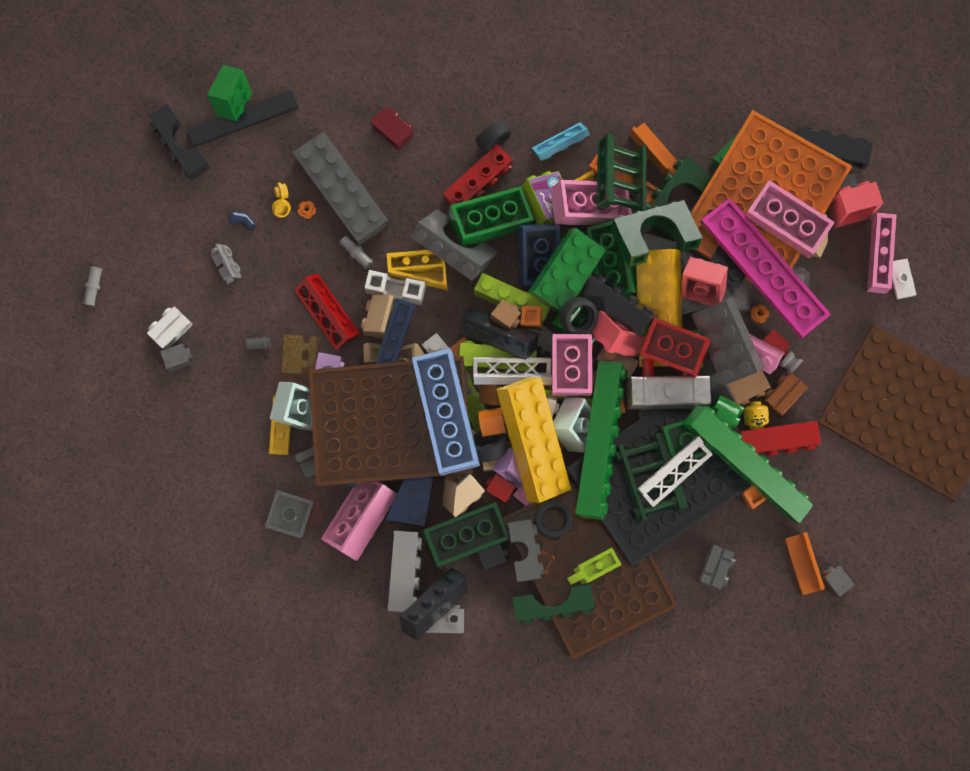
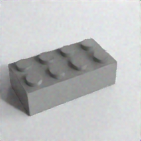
(404, 570)

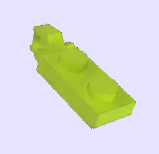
(595, 567)

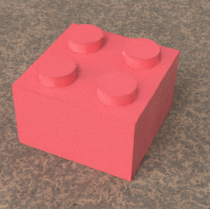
(704, 281)
(616, 336)

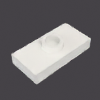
(902, 279)

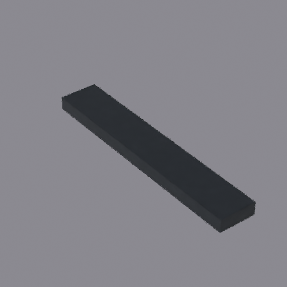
(251, 116)

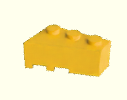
(419, 266)

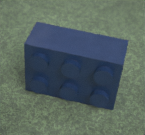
(535, 248)

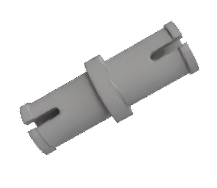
(356, 252)
(92, 286)

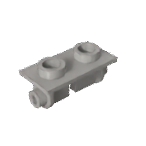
(230, 269)

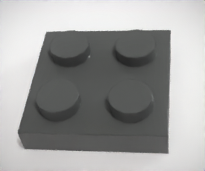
(289, 514)

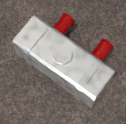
(667, 391)

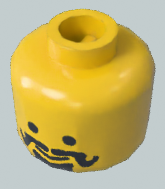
(756, 415)

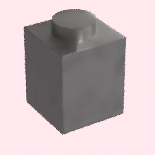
(176, 357)
(837, 580)

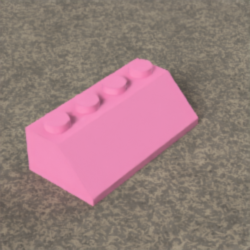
(359, 518)

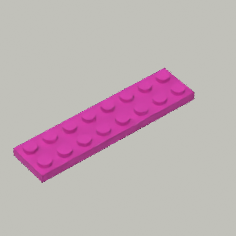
(765, 268)

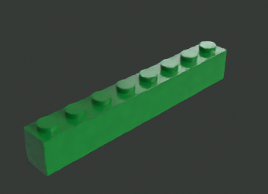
(600, 440)
(748, 463)

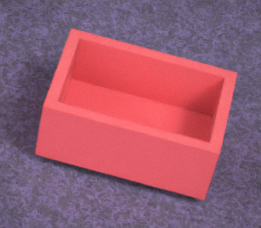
(855, 204)

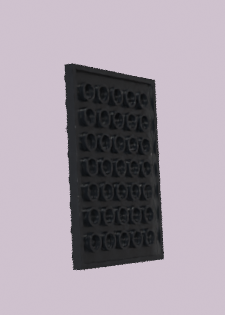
(704, 490)

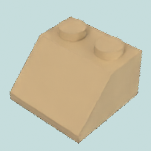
(378, 315)

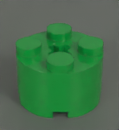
(727, 410)

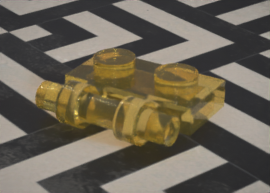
(293, 354)

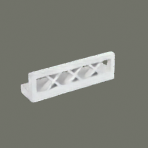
(507, 378)
(670, 466)

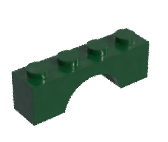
(579, 599)

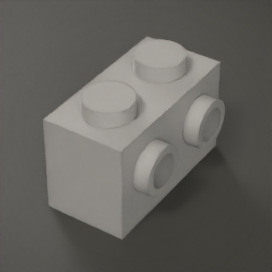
(450, 622)

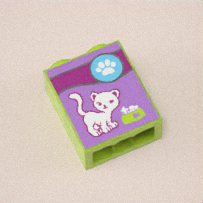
(539, 195)

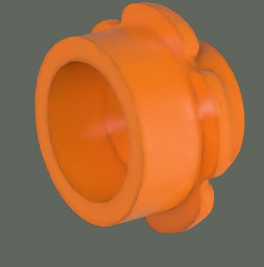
(306, 214)
(759, 318)

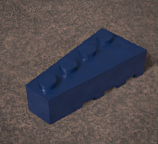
(412, 502)

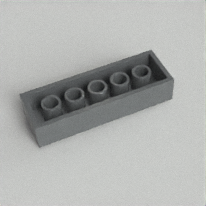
(341, 189)

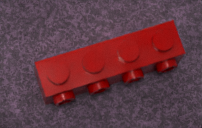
(480, 177)

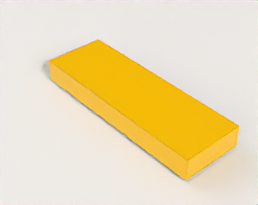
(279, 438)

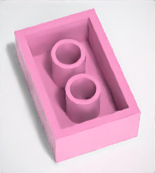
(571, 364)

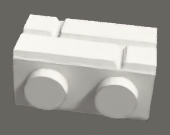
(169, 328)

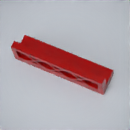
(328, 308)

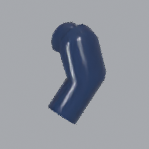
(236, 216)

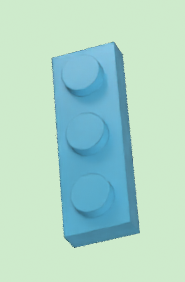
(560, 141)

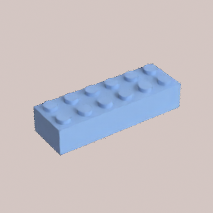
(445, 412)

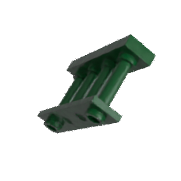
(607, 181)
(660, 445)

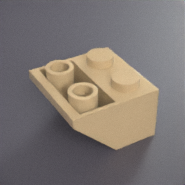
(460, 493)

